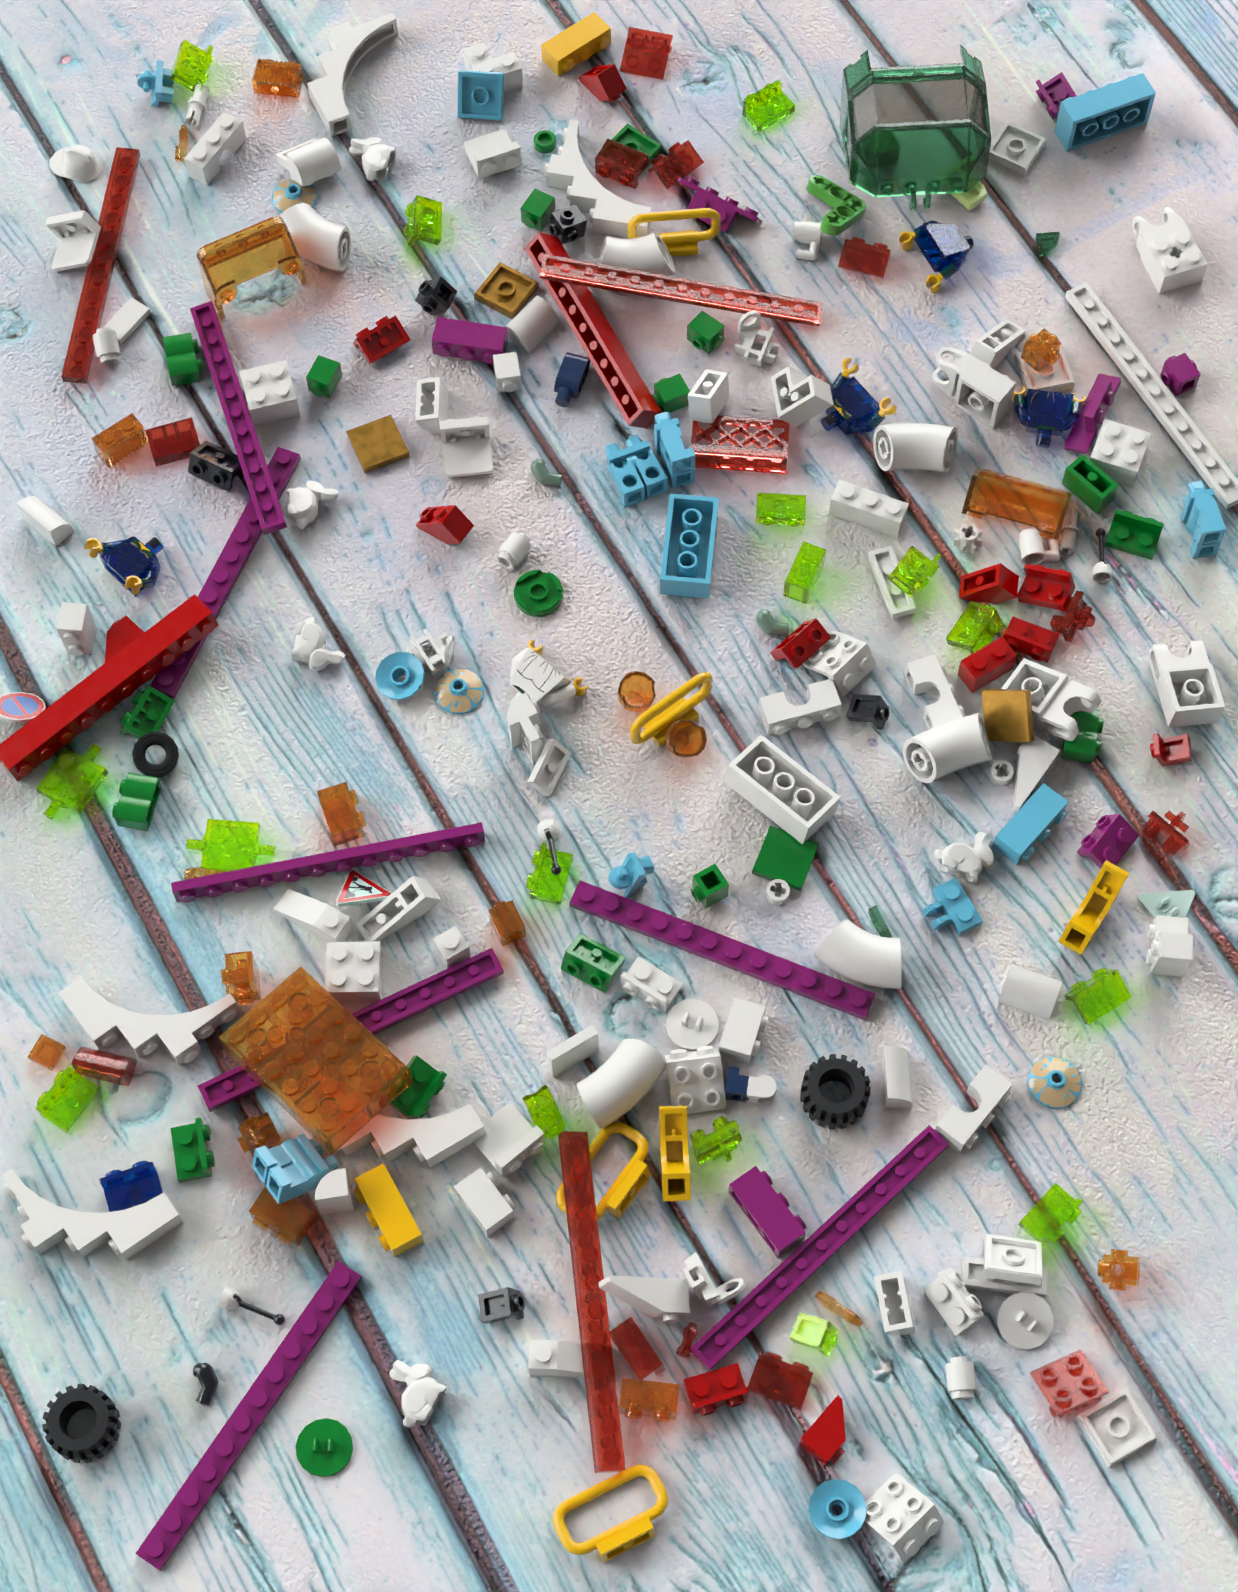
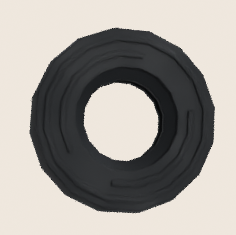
(166, 743)

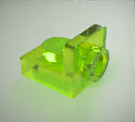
(814, 1333)

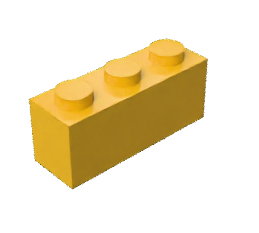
(576, 44)
(387, 1211)

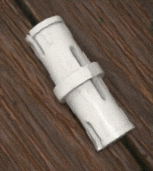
(197, 105)

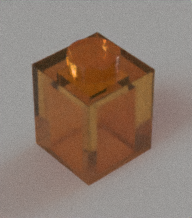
(507, 922)

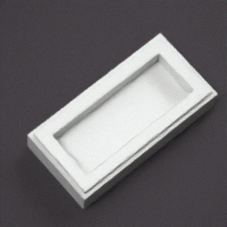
(128, 319)

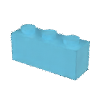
(1031, 825)

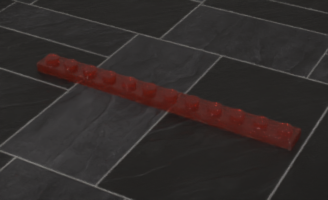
(100, 270)
(680, 290)
(591, 1303)

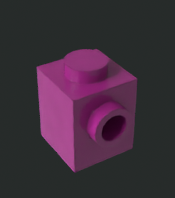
(1180, 374)

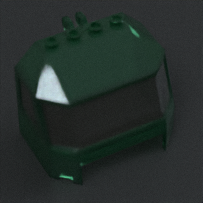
(915, 128)

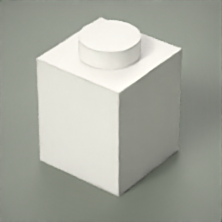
(507, 372)
(451, 947)

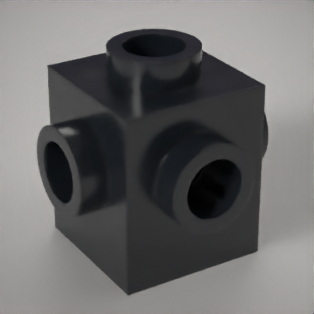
(567, 224)
(435, 295)

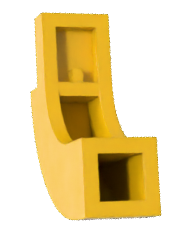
(1094, 908)
(674, 1153)

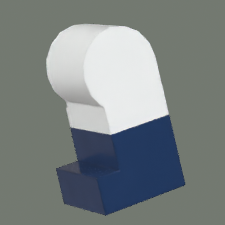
(749, 1089)

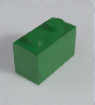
(1090, 484)

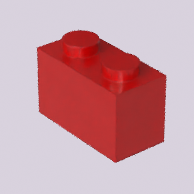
(987, 664)

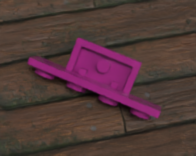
(726, 208)
(1092, 413)

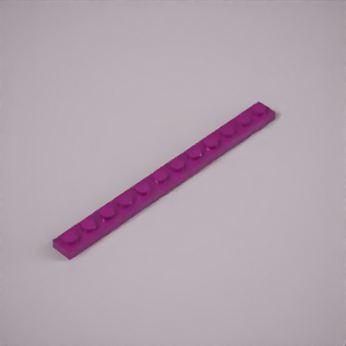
(238, 418)
(228, 569)
(322, 863)
(722, 950)
(377, 1017)
(818, 1248)
(248, 1416)

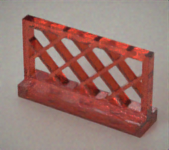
(737, 456)

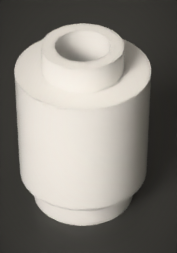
(106, 345)
(513, 550)
(960, 1378)

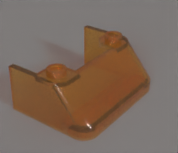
(246, 256)
(1017, 501)

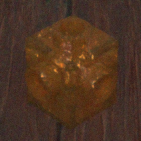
(1041, 350)
(257, 1133)
(1130, 1269)

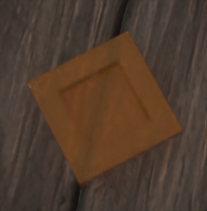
(46, 1052)

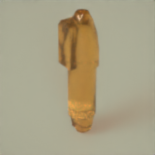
(182, 148)
(199, 872)
(834, 1306)

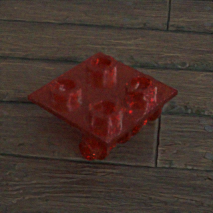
(646, 53)
(1069, 1383)

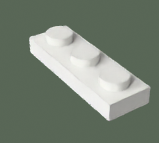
(897, 601)
(974, 1278)

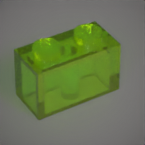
(804, 572)

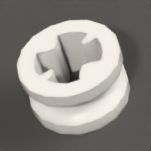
(1001, 781)
(770, 895)

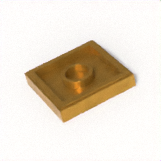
(506, 290)
(377, 443)
(1008, 715)

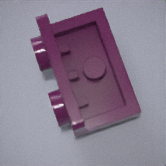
(1054, 92)
(1108, 840)

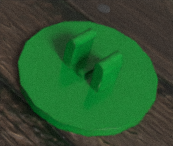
(324, 1447)

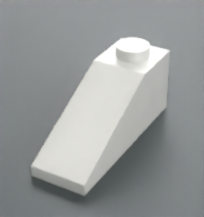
(997, 343)
(1032, 767)
(399, 909)
(314, 917)
(652, 1296)
(556, 1358)

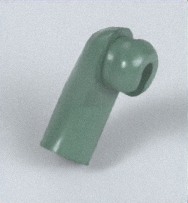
(543, 475)
(769, 624)

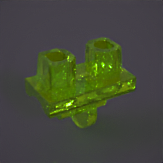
(544, 1112)
(717, 1143)

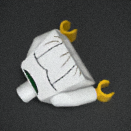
(540, 679)

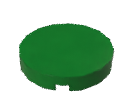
(538, 593)

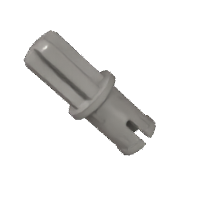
(1070, 532)

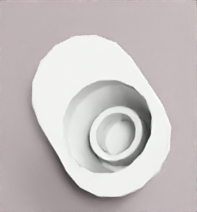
(76, 163)

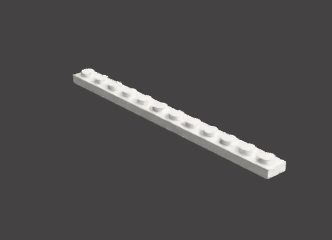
(1155, 394)

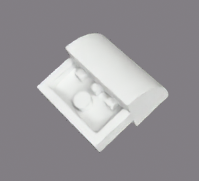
(310, 161)
(524, 726)

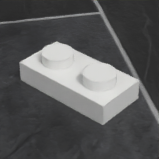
(549, 767)

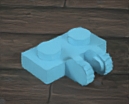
(956, 906)

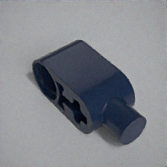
(571, 378)

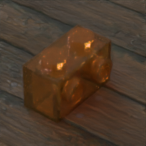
(241, 977)
(649, 1399)

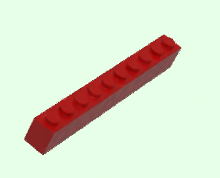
(597, 339)
(106, 687)

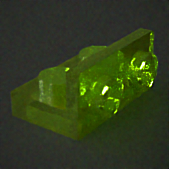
(191, 65)
(767, 106)
(424, 220)
(780, 509)
(912, 571)
(975, 627)
(542, 883)
(1098, 994)
(66, 1099)
(1050, 1215)

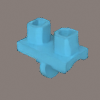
(160, 76)
(631, 874)

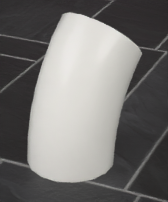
(318, 238)
(640, 253)
(915, 446)
(947, 748)
(862, 956)
(621, 1081)

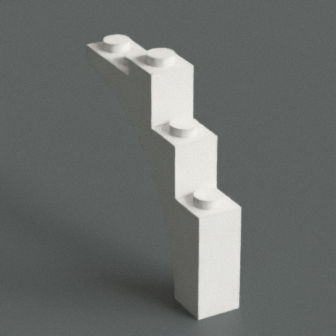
(336, 67)
(606, 210)
(142, 1031)
(434, 1136)
(86, 1231)

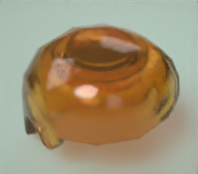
(636, 691)
(685, 738)

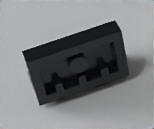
(214, 465)

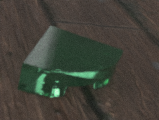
(1046, 242)
(879, 922)

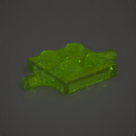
(72, 781)
(230, 845)

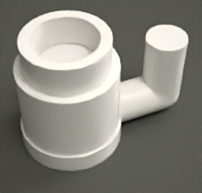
(808, 233)
(1033, 550)

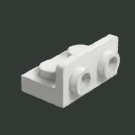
(650, 984)
(953, 1301)

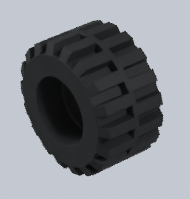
(835, 1070)
(65, 1407)

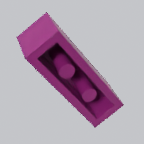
(468, 340)
(767, 1211)

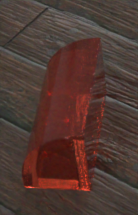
(172, 441)
(104, 1065)

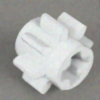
(967, 537)

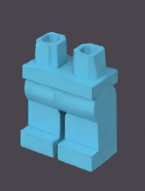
(676, 460)
(635, 471)
(1202, 520)
(292, 1167)

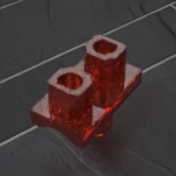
(1077, 617)
(1157, 825)

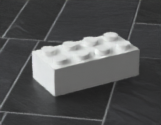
(781, 789)

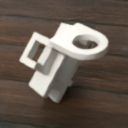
(748, 339)
(426, 655)
(704, 1286)

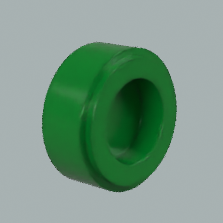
(545, 141)

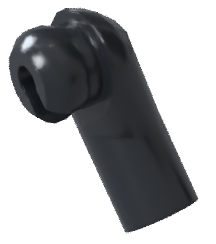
(208, 1381)

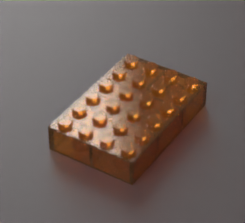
(316, 1060)

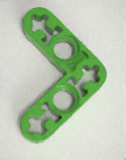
(847, 207)

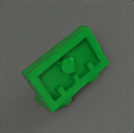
(1134, 534)
(147, 714)
(592, 962)
(415, 1098)
(191, 1151)

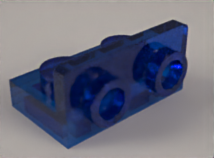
(131, 1186)

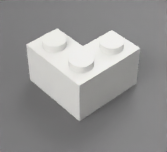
(479, 59)
(799, 396)
(1170, 946)

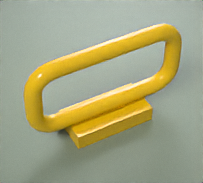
(683, 242)
(671, 709)
(630, 1179)
(622, 1536)

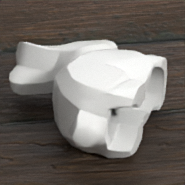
(376, 157)
(304, 502)
(310, 646)
(965, 860)
(421, 1393)

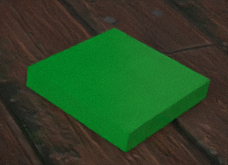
(639, 141)
(785, 858)

